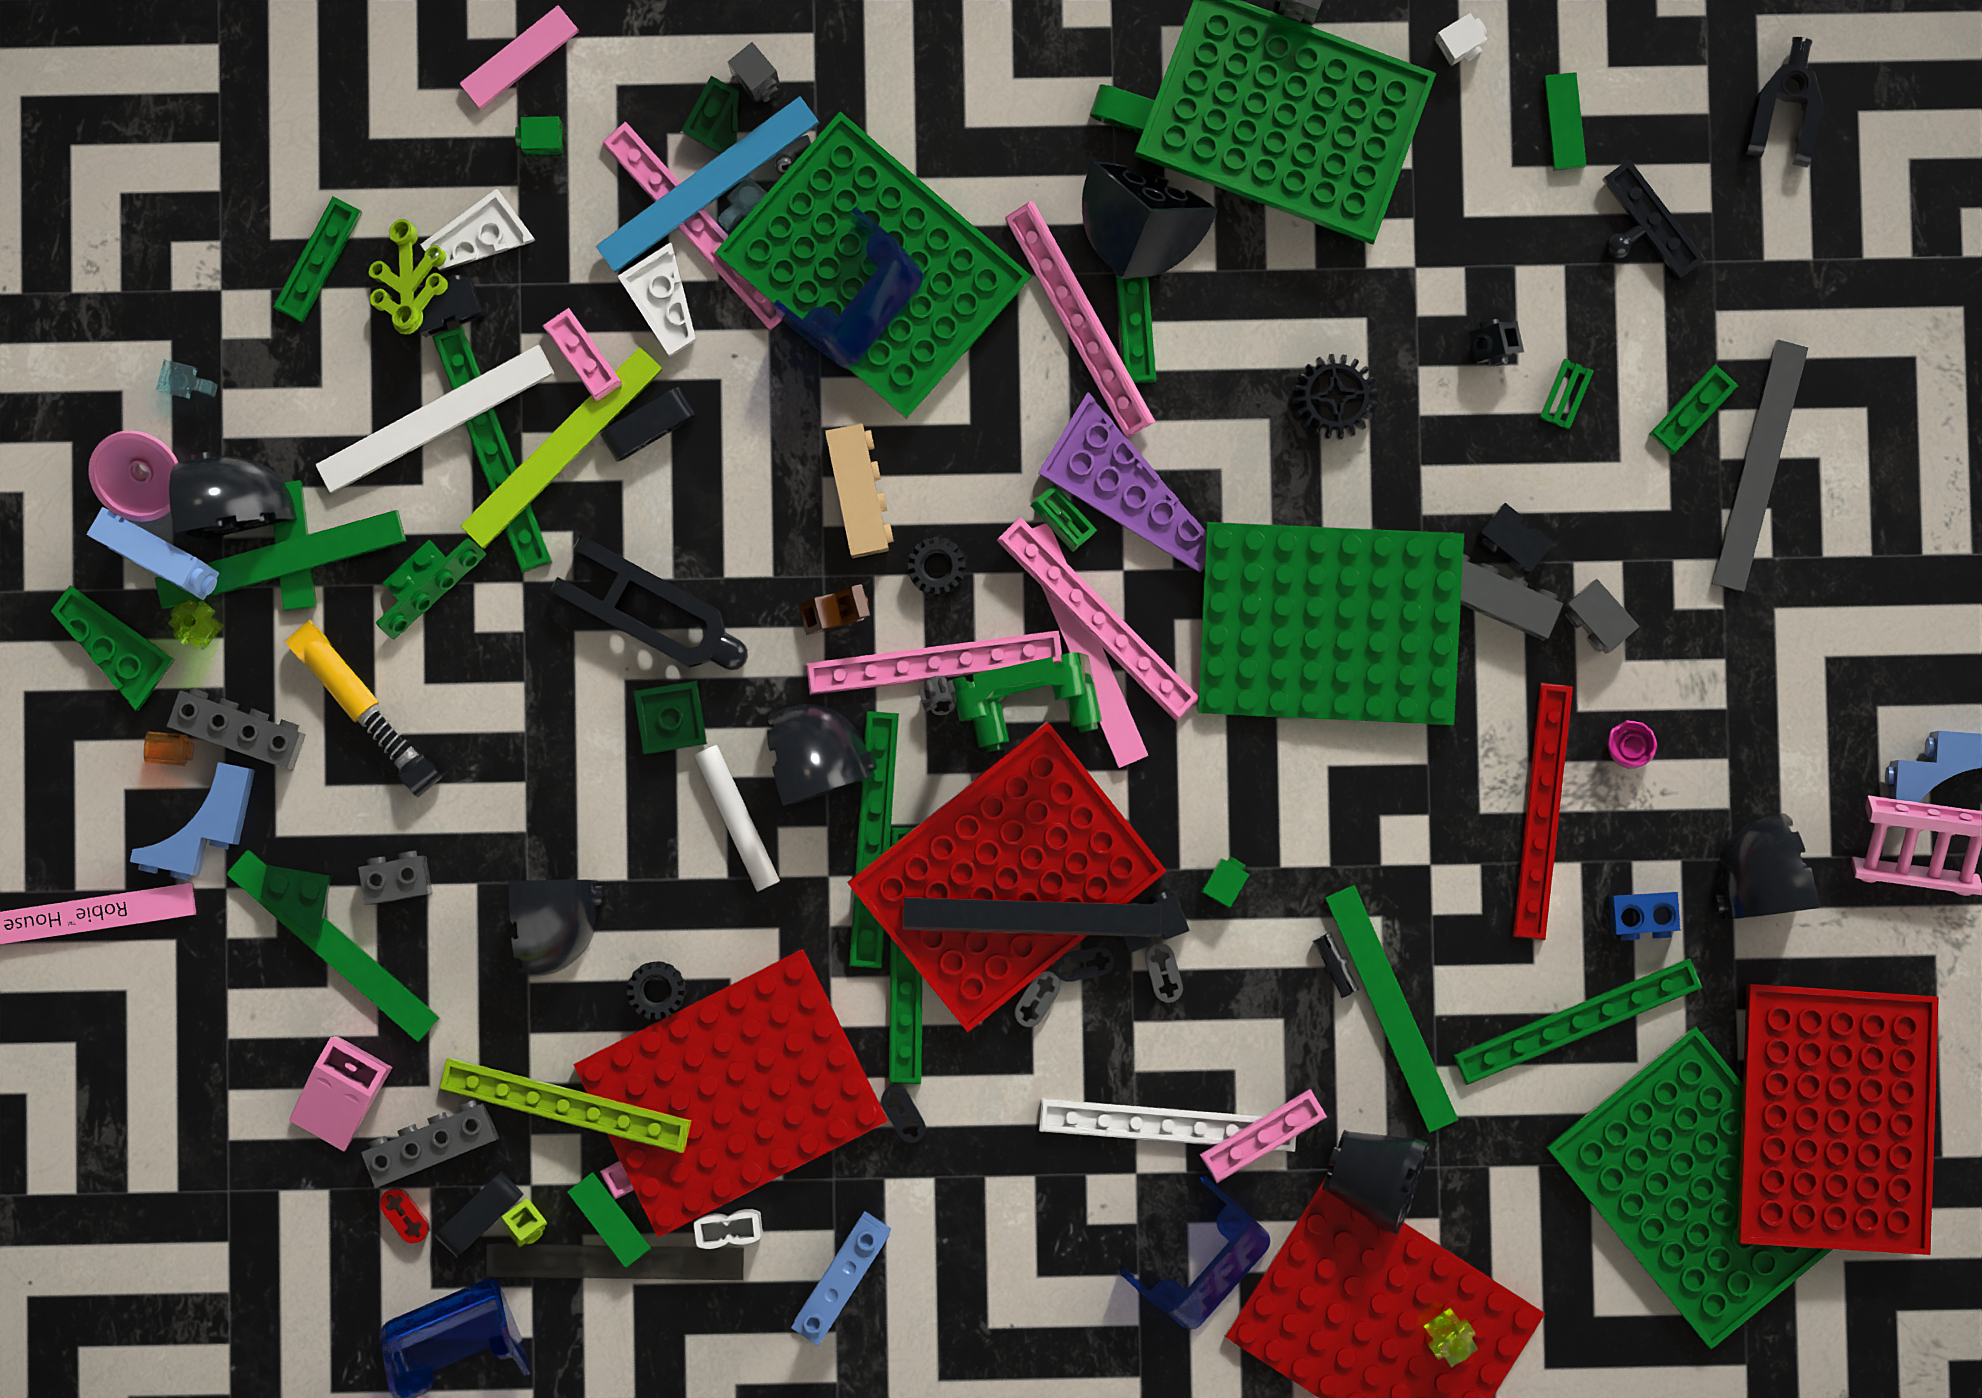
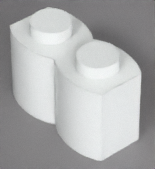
(719, 1229)

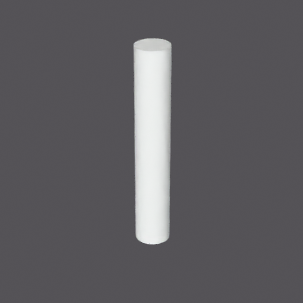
(737, 818)

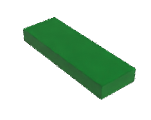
(1565, 121)
(1693, 409)
(609, 1220)

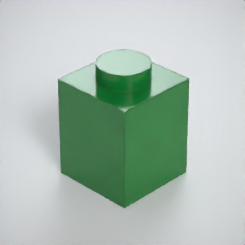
(540, 135)
(1226, 881)

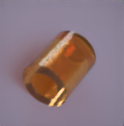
(168, 749)

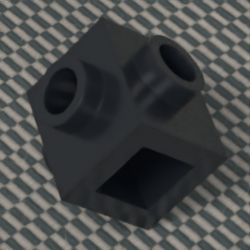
(1496, 342)

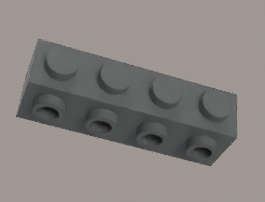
(235, 729)
(429, 1145)

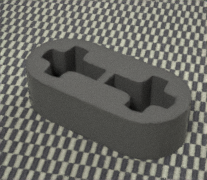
(1171, 970)
(1044, 1003)

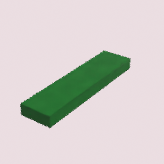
(317, 259)
(1136, 328)
(299, 587)

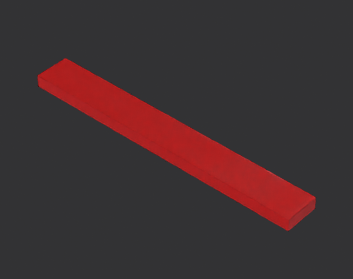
(1542, 811)

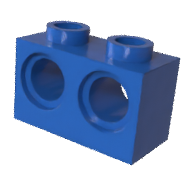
(1644, 907)

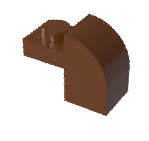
(834, 610)

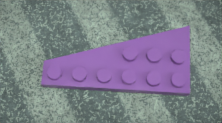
(1114, 478)

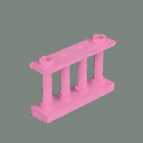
(1916, 818)

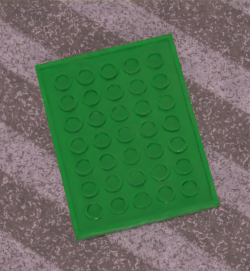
(1286, 115)
(811, 255)
(1331, 623)
(1666, 1180)

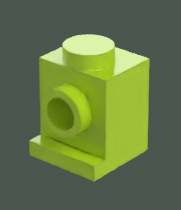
(524, 1223)

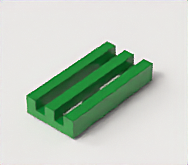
(1576, 370)
(1060, 521)

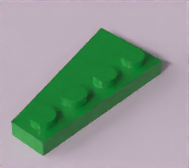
(121, 652)

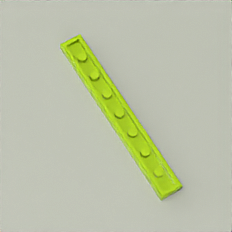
(559, 451)
(565, 1105)

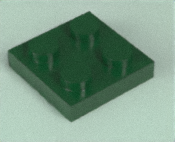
(670, 717)

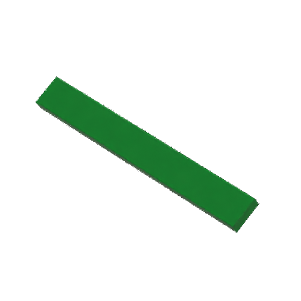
(492, 448)
(294, 556)
(874, 832)
(345, 957)
(1391, 1008)
(905, 1011)
(1577, 1021)

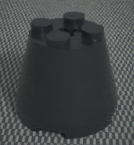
(1377, 1175)

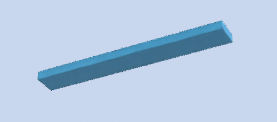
(707, 184)

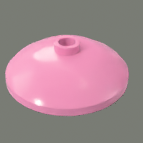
(123, 484)

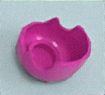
(1632, 744)

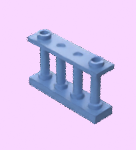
(841, 1278)

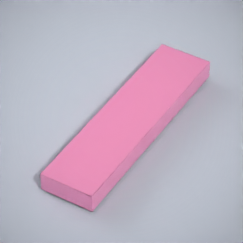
(519, 57)
(1263, 1135)

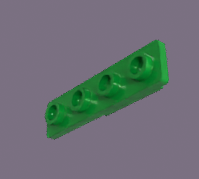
(424, 580)

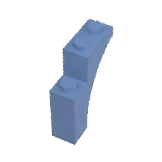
(1948, 755)
(218, 820)

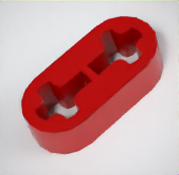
(398, 1220)

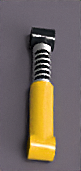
(361, 705)

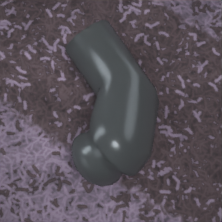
(789, 155)

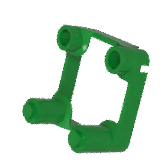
(983, 697)

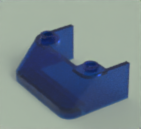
(871, 311)
(1245, 1247)
(447, 1333)

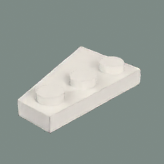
(480, 232)
(661, 299)

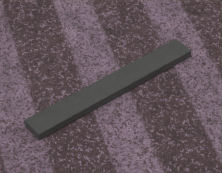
(1760, 465)

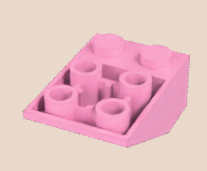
(339, 1092)

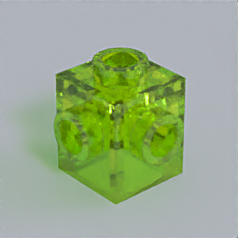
(204, 629)
(1451, 1337)

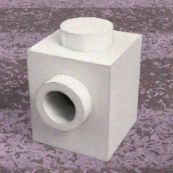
(1462, 39)

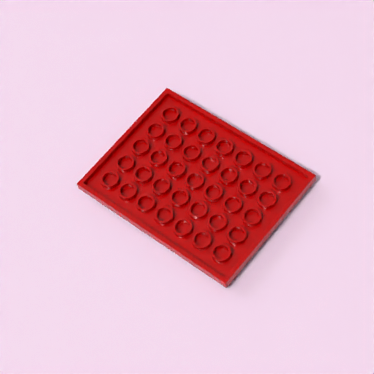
(1016, 832)
(755, 1074)
(1838, 1119)
(1351, 1306)

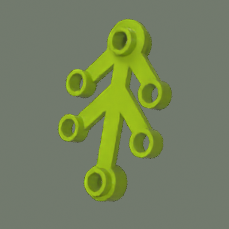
(408, 315)

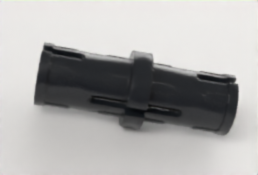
(1336, 965)

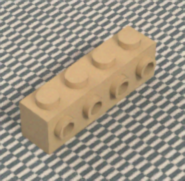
(857, 490)

